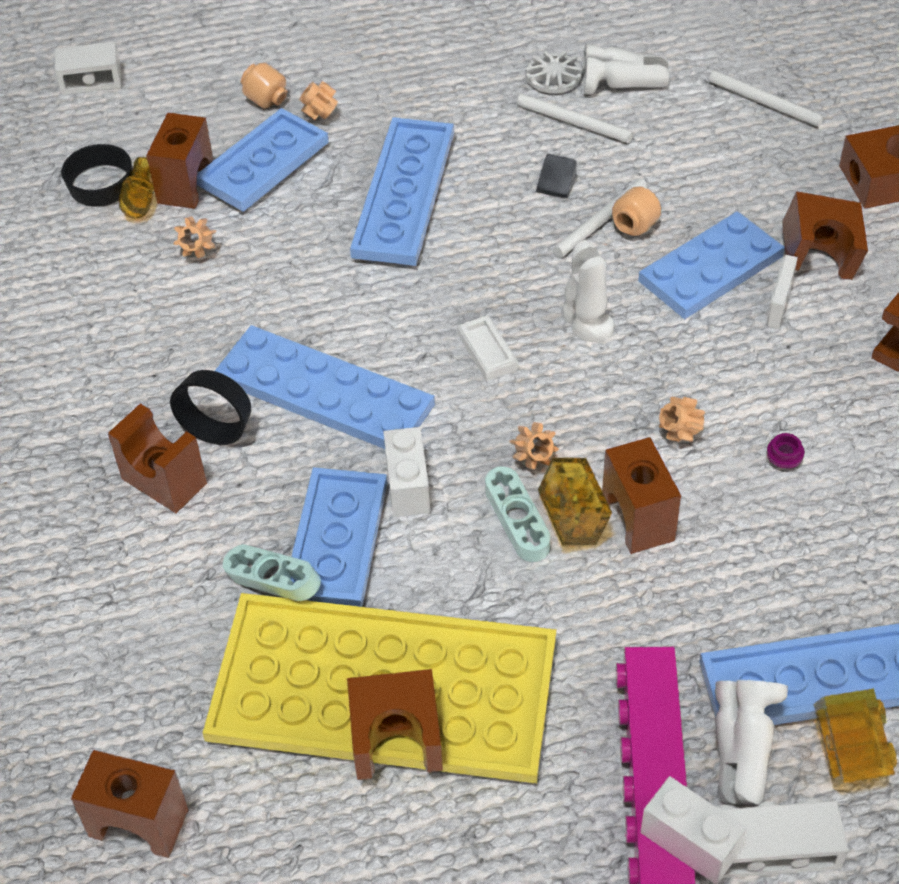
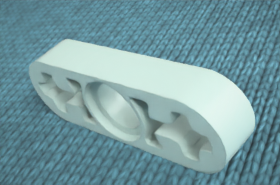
(517, 528)
(280, 583)

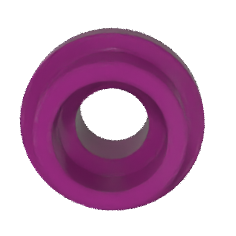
(780, 446)

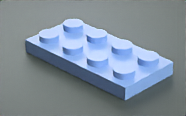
(262, 159)
(711, 264)
(340, 531)

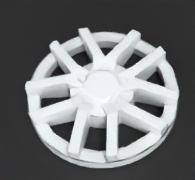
(554, 72)

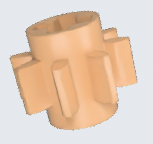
(318, 100)
(191, 228)
(681, 419)
(543, 446)

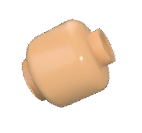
(264, 85)
(636, 211)

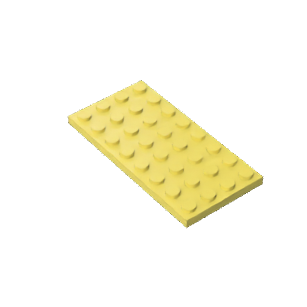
(291, 664)

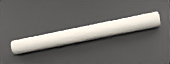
(766, 98)
(575, 118)
(591, 224)

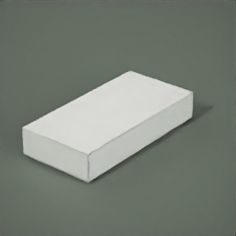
(781, 291)
(487, 348)

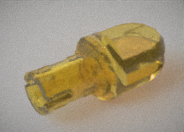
(137, 191)

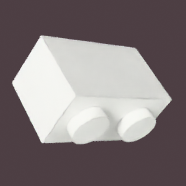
(88, 68)
(407, 472)
(693, 830)

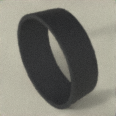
(94, 156)
(200, 424)

